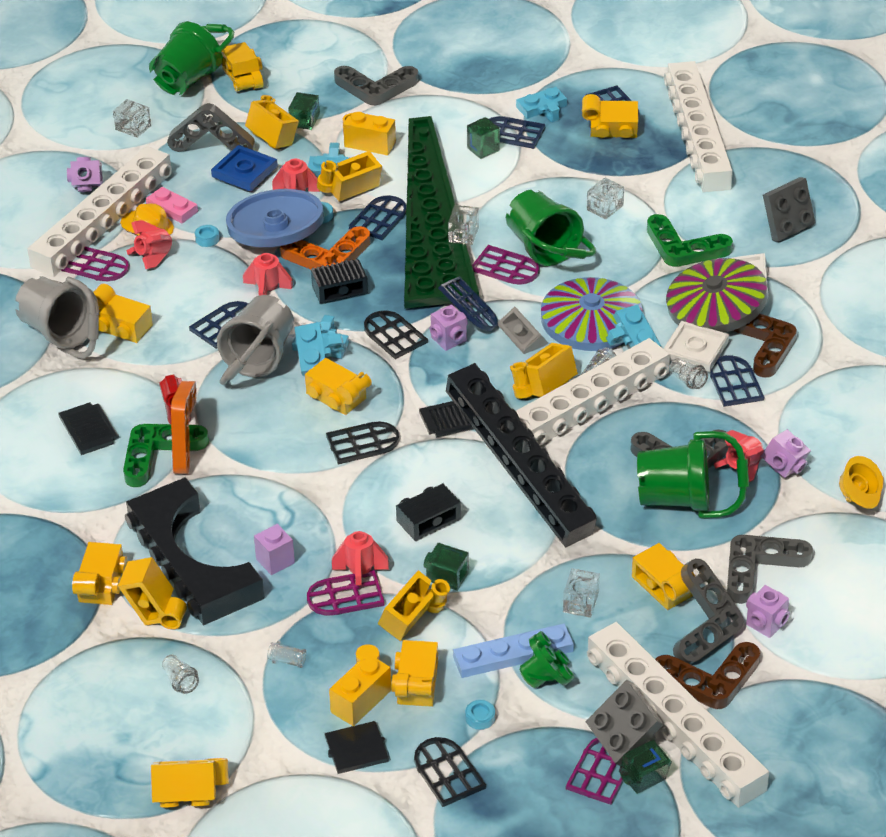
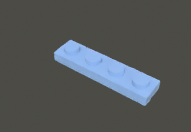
(507, 651)

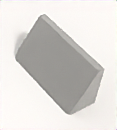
(521, 331)

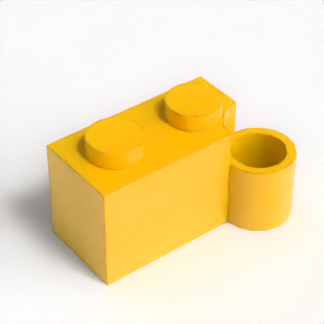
(611, 117)
(369, 132)
(122, 315)
(99, 573)
(660, 575)
(151, 594)
(187, 781)

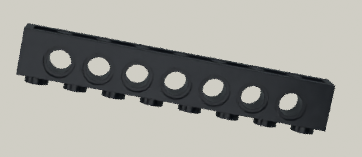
(521, 455)

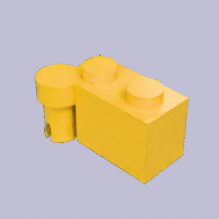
(242, 67)
(271, 122)
(350, 176)
(544, 371)
(336, 386)
(412, 603)
(416, 673)
(361, 686)

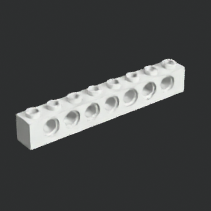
(698, 127)
(99, 211)
(595, 390)
(684, 718)

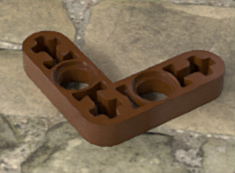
(781, 337)
(718, 681)

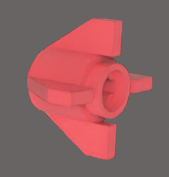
(295, 175)
(151, 243)
(267, 274)
(752, 450)
(359, 554)

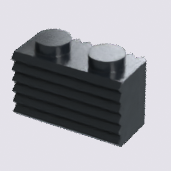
(339, 281)
(428, 511)

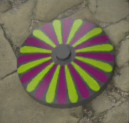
(718, 294)

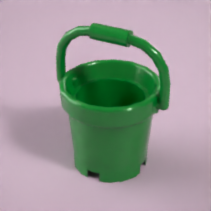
(189, 56)
(547, 229)
(682, 477)

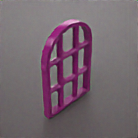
(520, 265)
(103, 271)
(334, 602)
(592, 773)

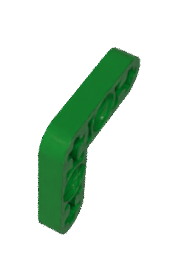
(681, 253)
(154, 440)

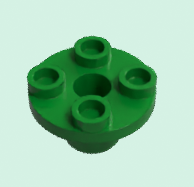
(545, 663)

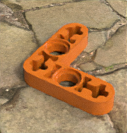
(355, 239)
(181, 409)

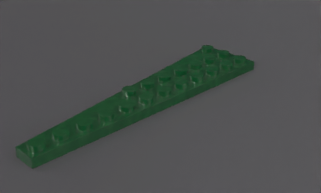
(430, 202)

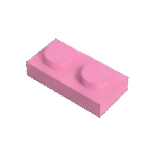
(173, 204)

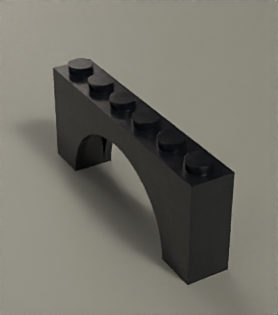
(207, 589)

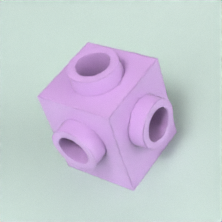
(93, 176)
(448, 327)
(786, 454)
(767, 611)

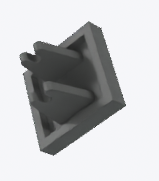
(789, 209)
(624, 722)

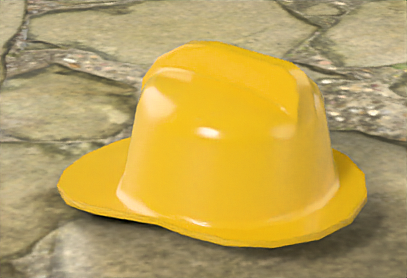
(149, 213)
(861, 482)

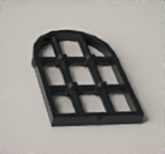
(399, 318)
(351, 438)
(457, 773)

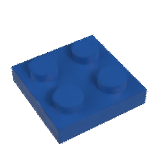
(244, 168)

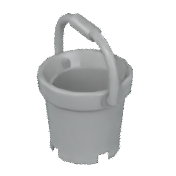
(61, 312)
(255, 338)

